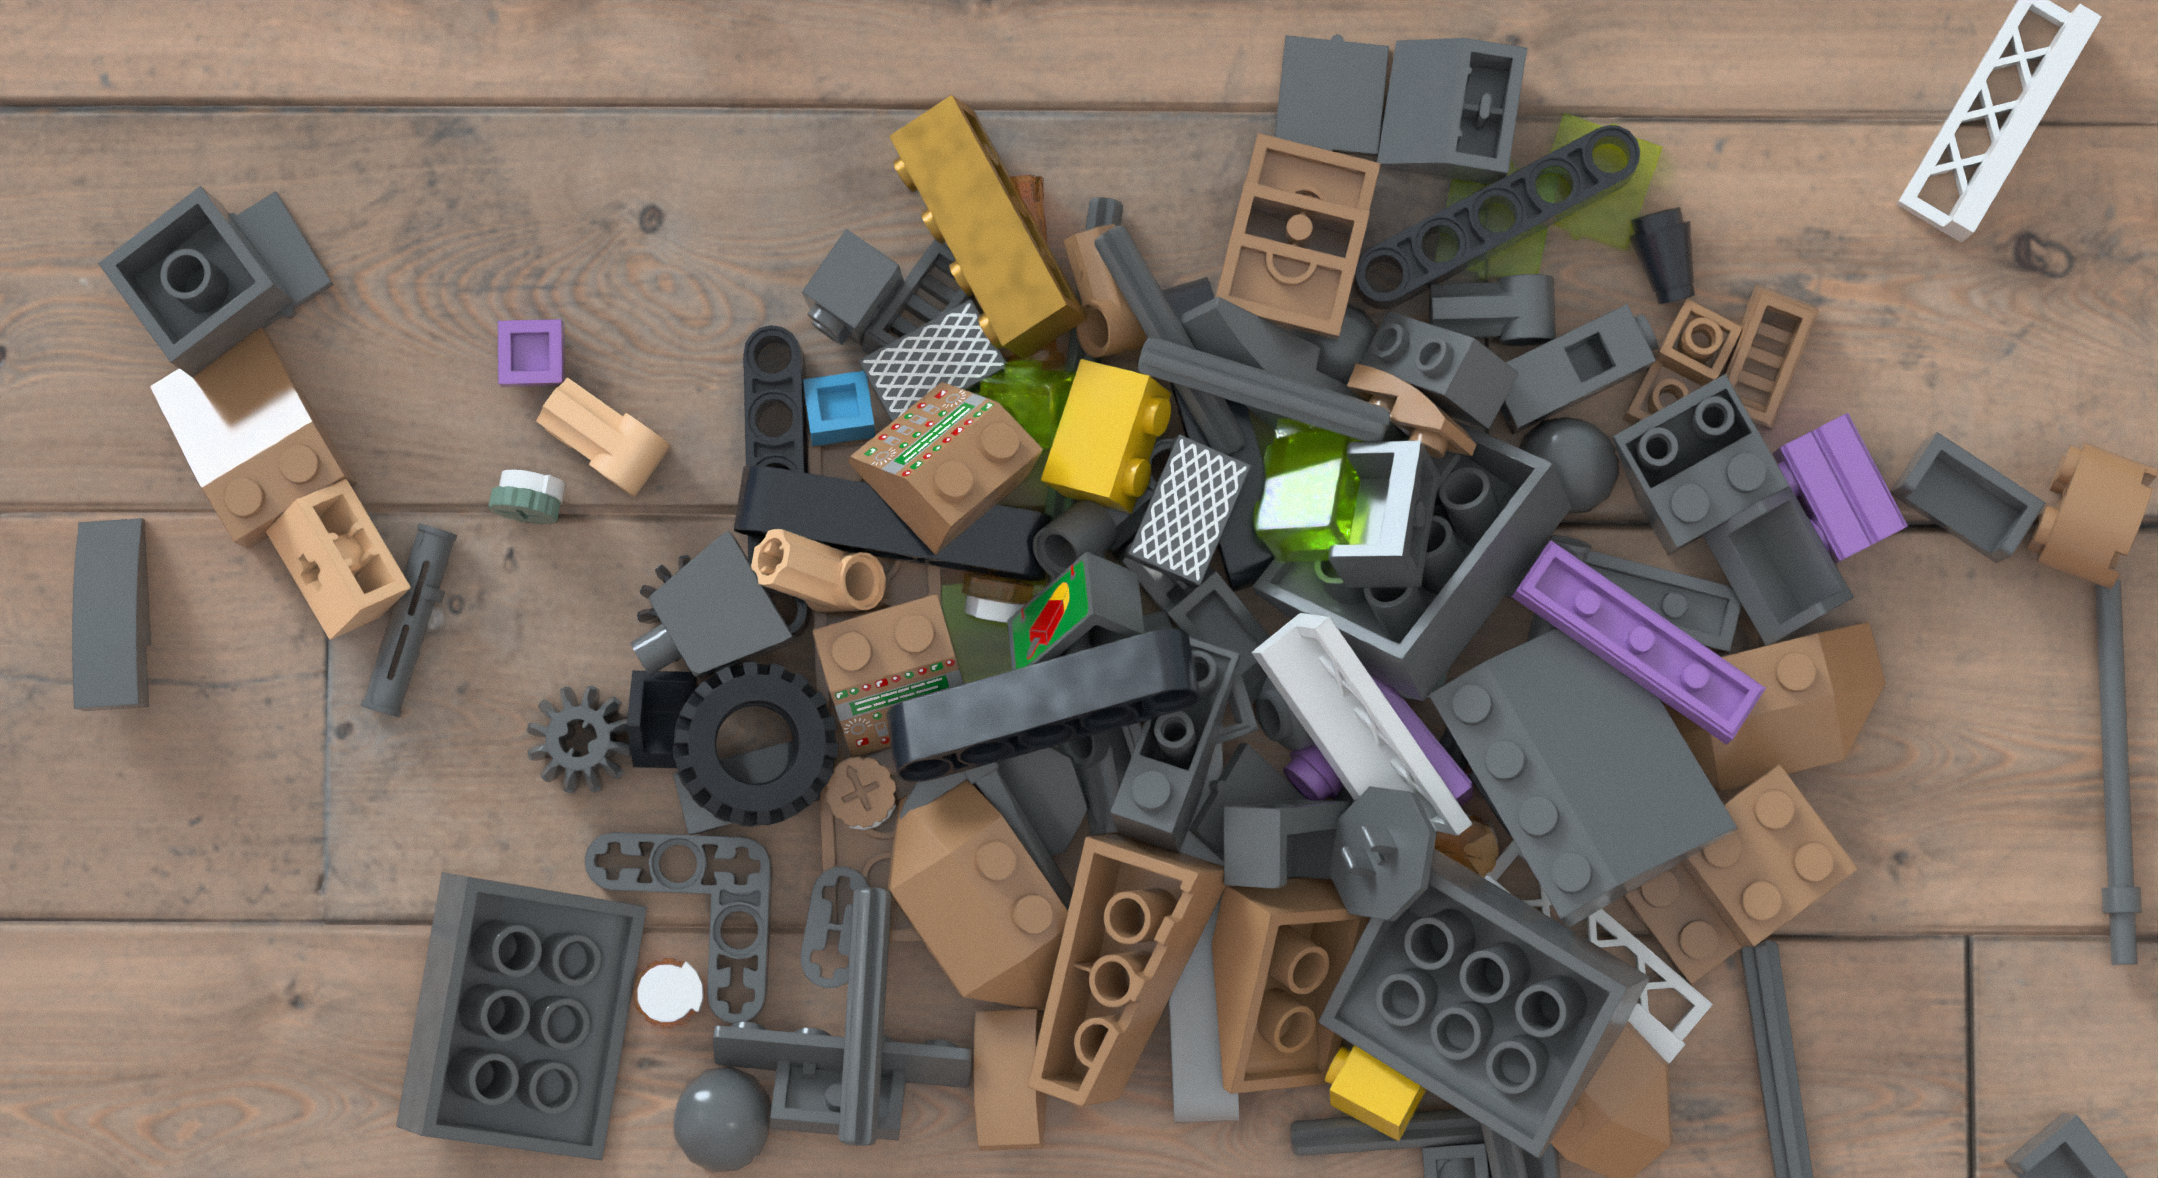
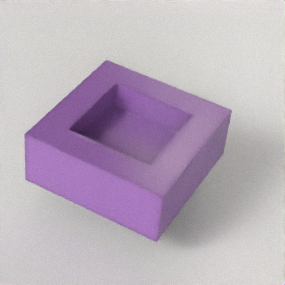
(531, 353)

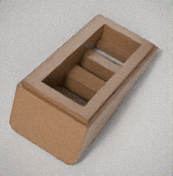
(1795, 341)

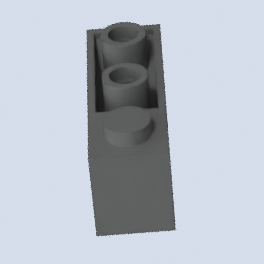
(1175, 757)

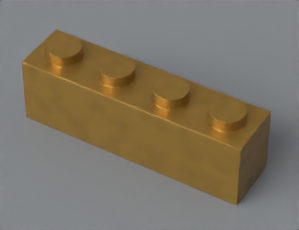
(986, 228)

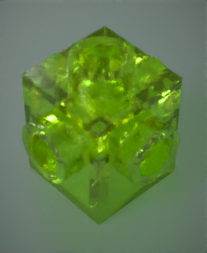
(1031, 396)

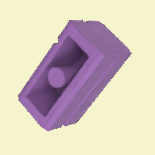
(1840, 488)

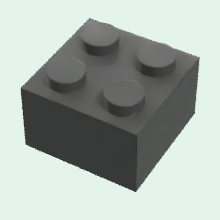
(195, 282)

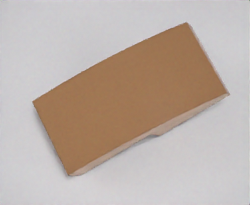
(1686, 359)
(1411, 411)
(1005, 1108)

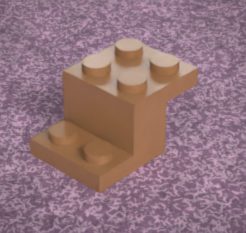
(1298, 235)
(1745, 881)

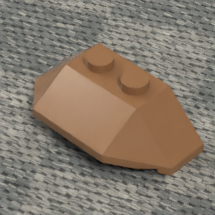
(1806, 716)
(977, 899)
(1622, 1112)

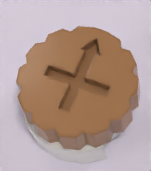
(861, 793)

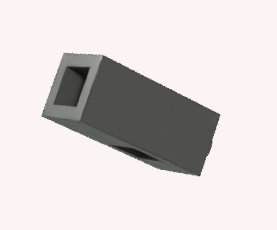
(1578, 366)

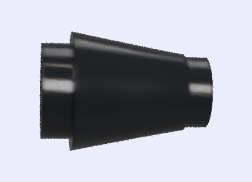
(1665, 253)

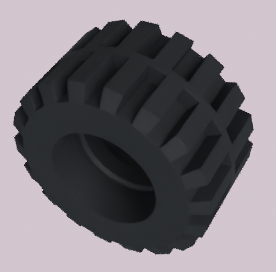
(812, 739)

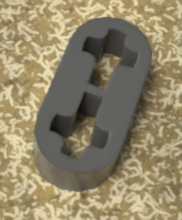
(819, 926)

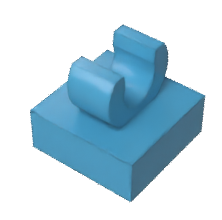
(839, 408)

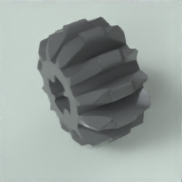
(562, 729)

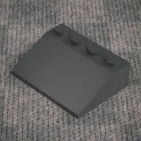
(1481, 538)
(1581, 771)
(1485, 1004)
(521, 1017)

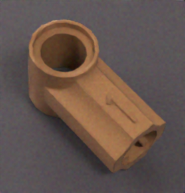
(1110, 321)

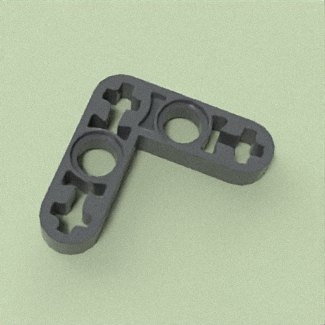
(725, 899)

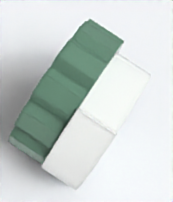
(527, 497)

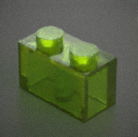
(1306, 492)

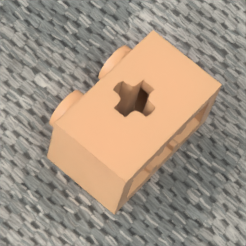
(338, 559)

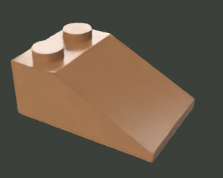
(249, 436)
(1273, 977)

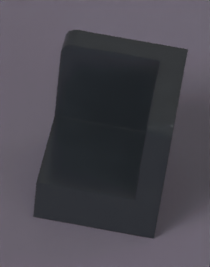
(653, 714)

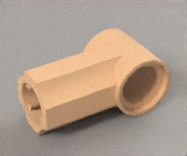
(614, 443)
(818, 573)

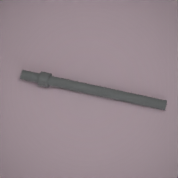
(2120, 898)

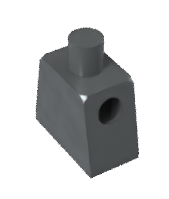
(713, 615)

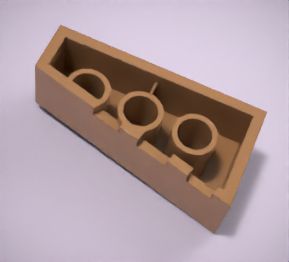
(1118, 962)

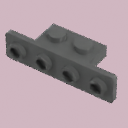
(812, 1067)

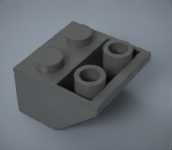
(1452, 108)
(1697, 464)

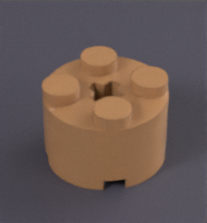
(2095, 513)

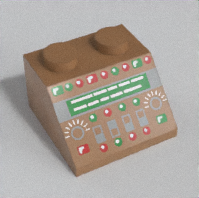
(947, 462)
(883, 662)

